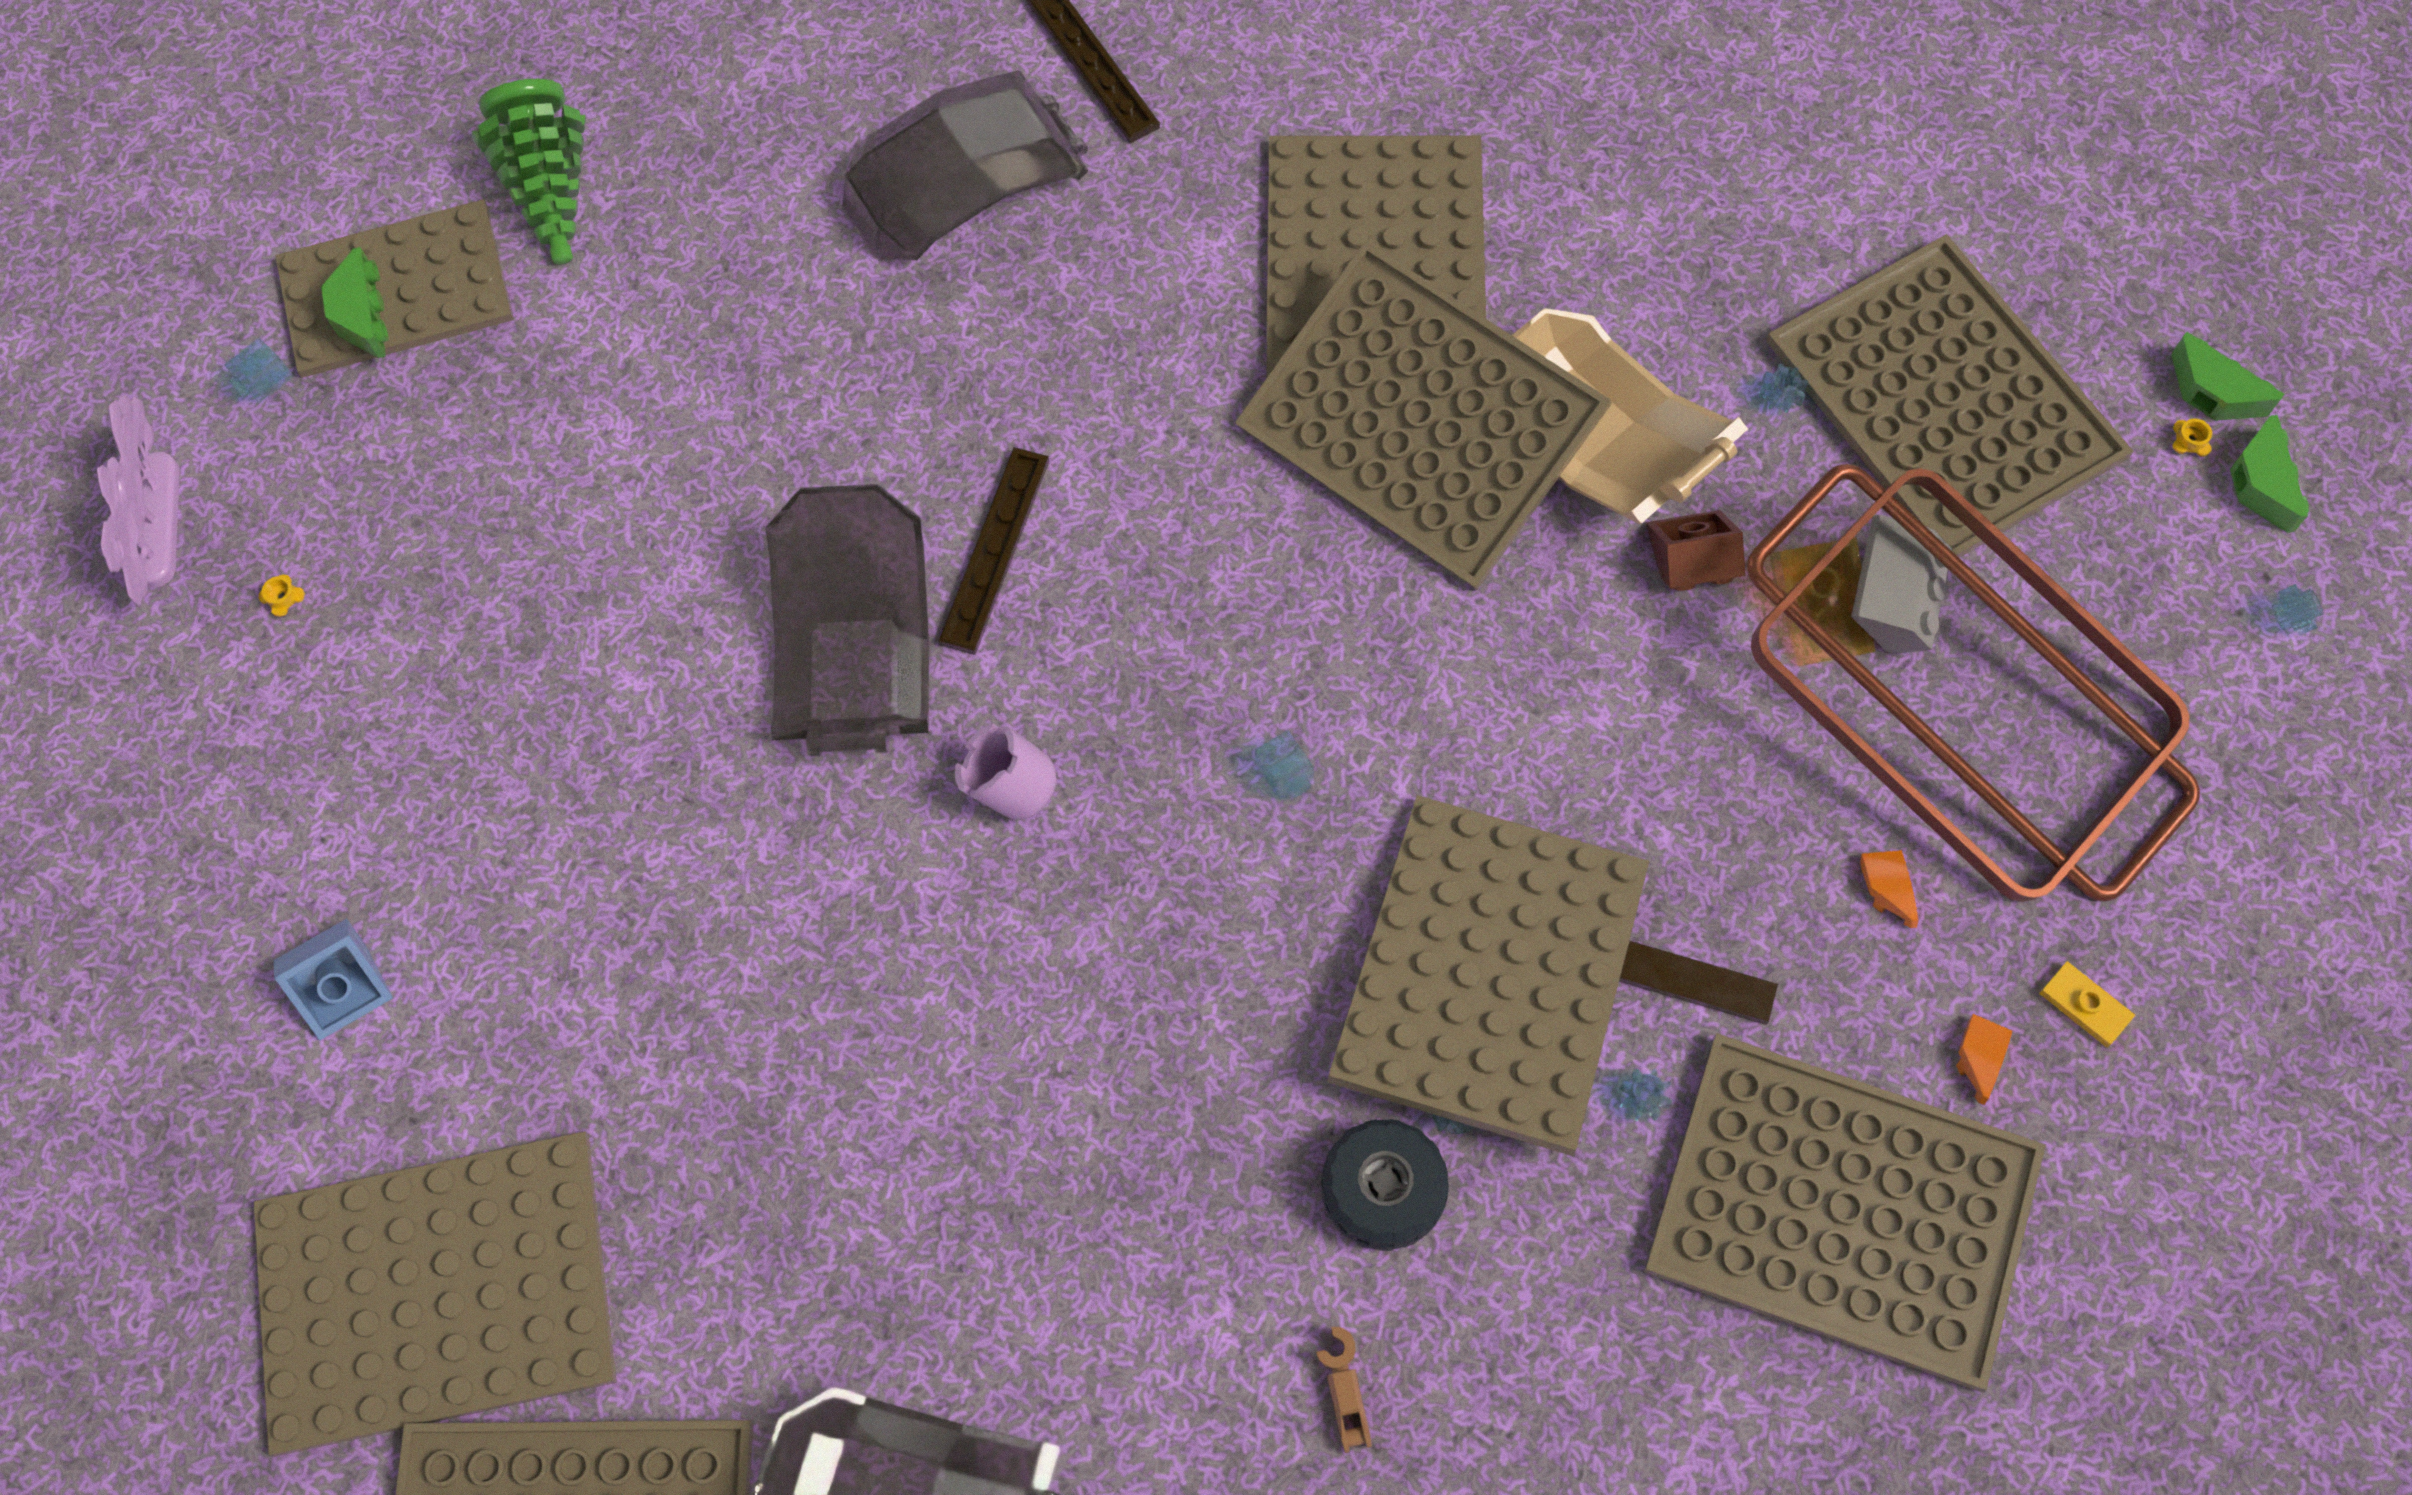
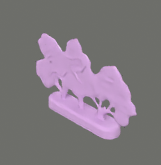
(141, 503)

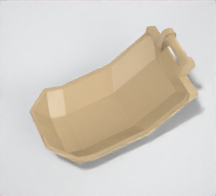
(1648, 440)

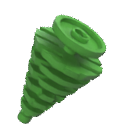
(536, 155)

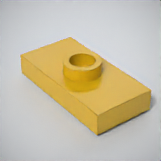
(2087, 1004)

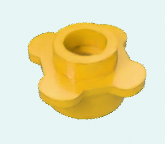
(2197, 429)
(274, 587)

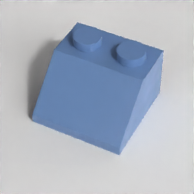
(331, 979)

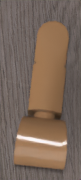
(1346, 1390)

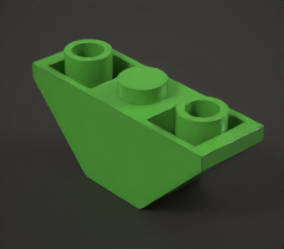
(355, 304)
(2220, 384)
(2269, 479)

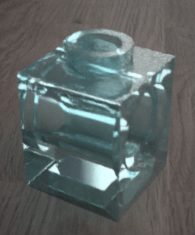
(1285, 766)

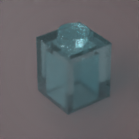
(257, 371)

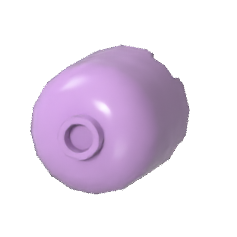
(1006, 772)

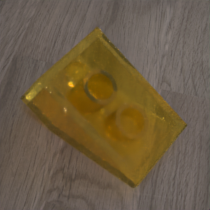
(1826, 599)

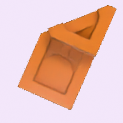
(1890, 884)
(1982, 1054)

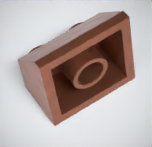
(1697, 549)

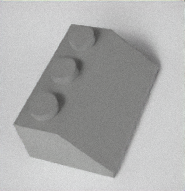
(1899, 589)

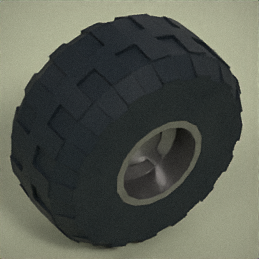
(1384, 1184)

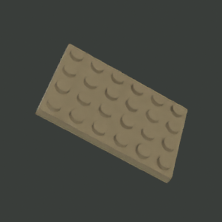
(435, 283)

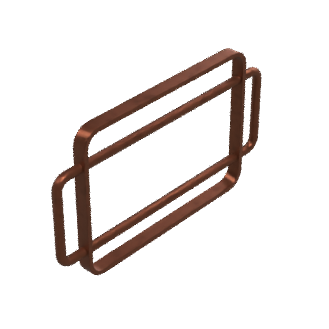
(2169, 700)

